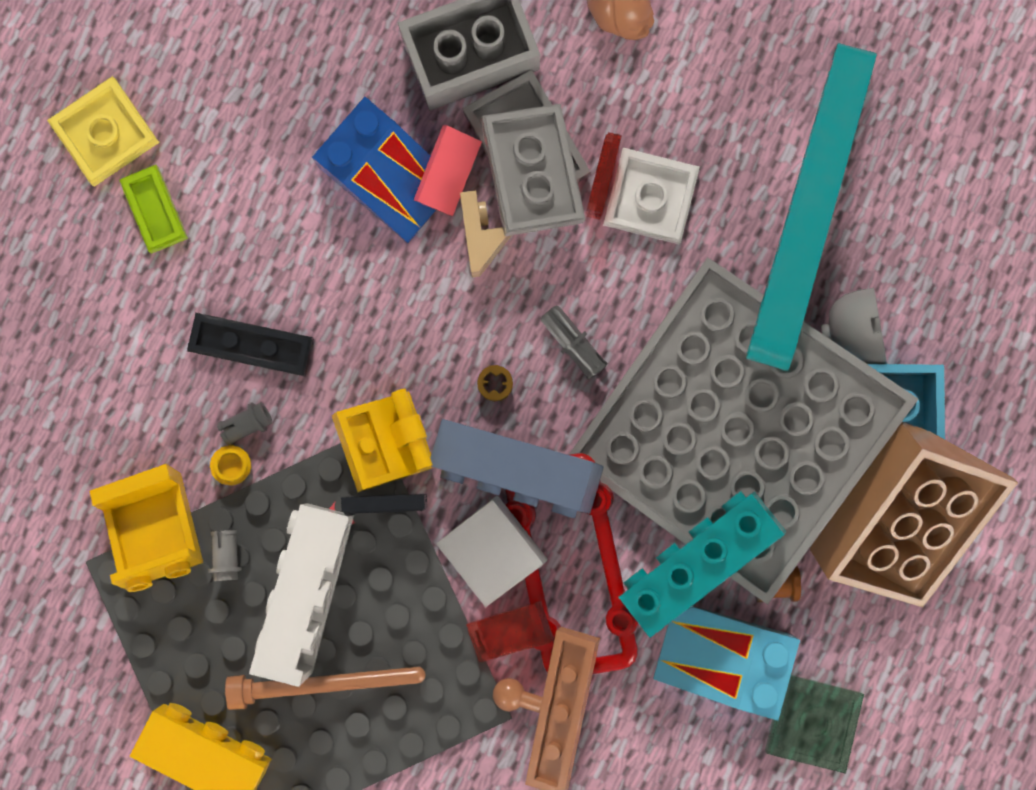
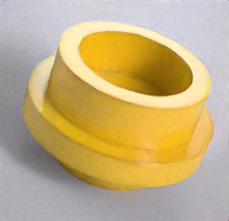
(230, 465)

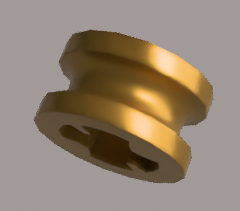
(496, 370)

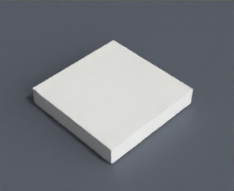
(651, 196)

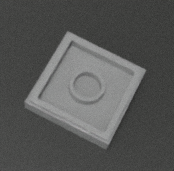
(491, 551)

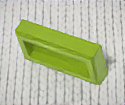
(153, 209)

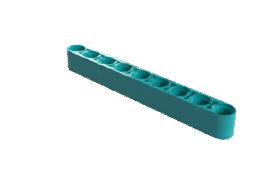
(811, 208)

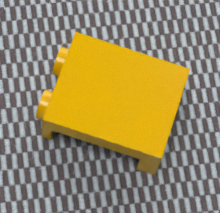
(148, 527)

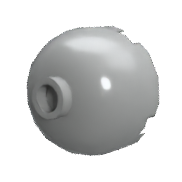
(857, 326)

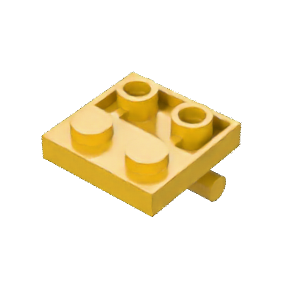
(383, 440)

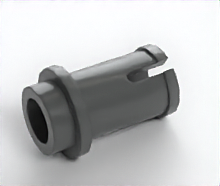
(245, 423)

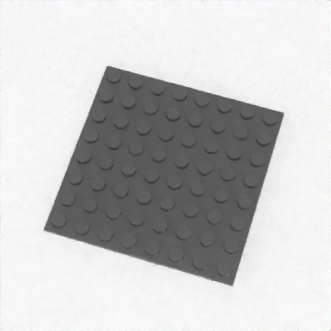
(385, 614)

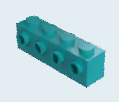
(701, 564)

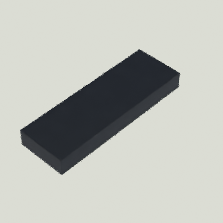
(250, 344)

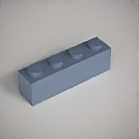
(516, 466)

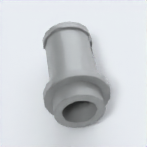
(224, 555)

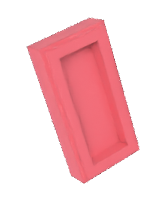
(447, 170)

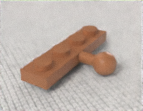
(559, 709)

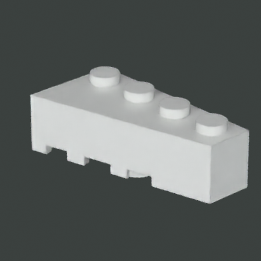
(302, 595)

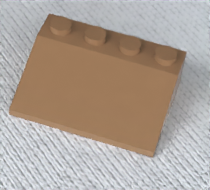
(910, 517)

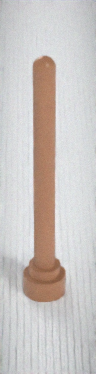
(244, 691)

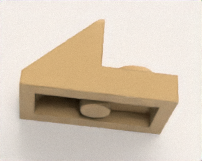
(481, 244)

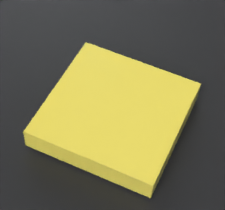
(103, 131)

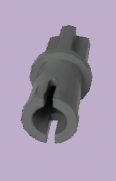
(573, 342)

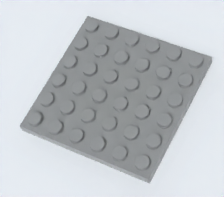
(706, 422)

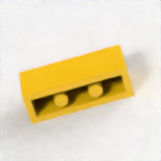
(198, 752)

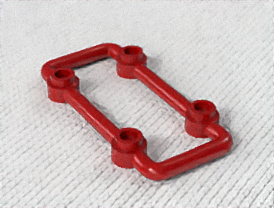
(618, 618)

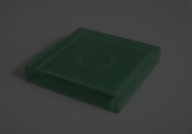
(816, 724)

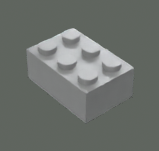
(468, 48)

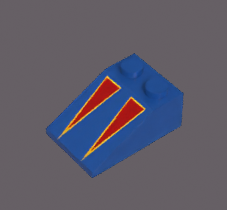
(378, 167)

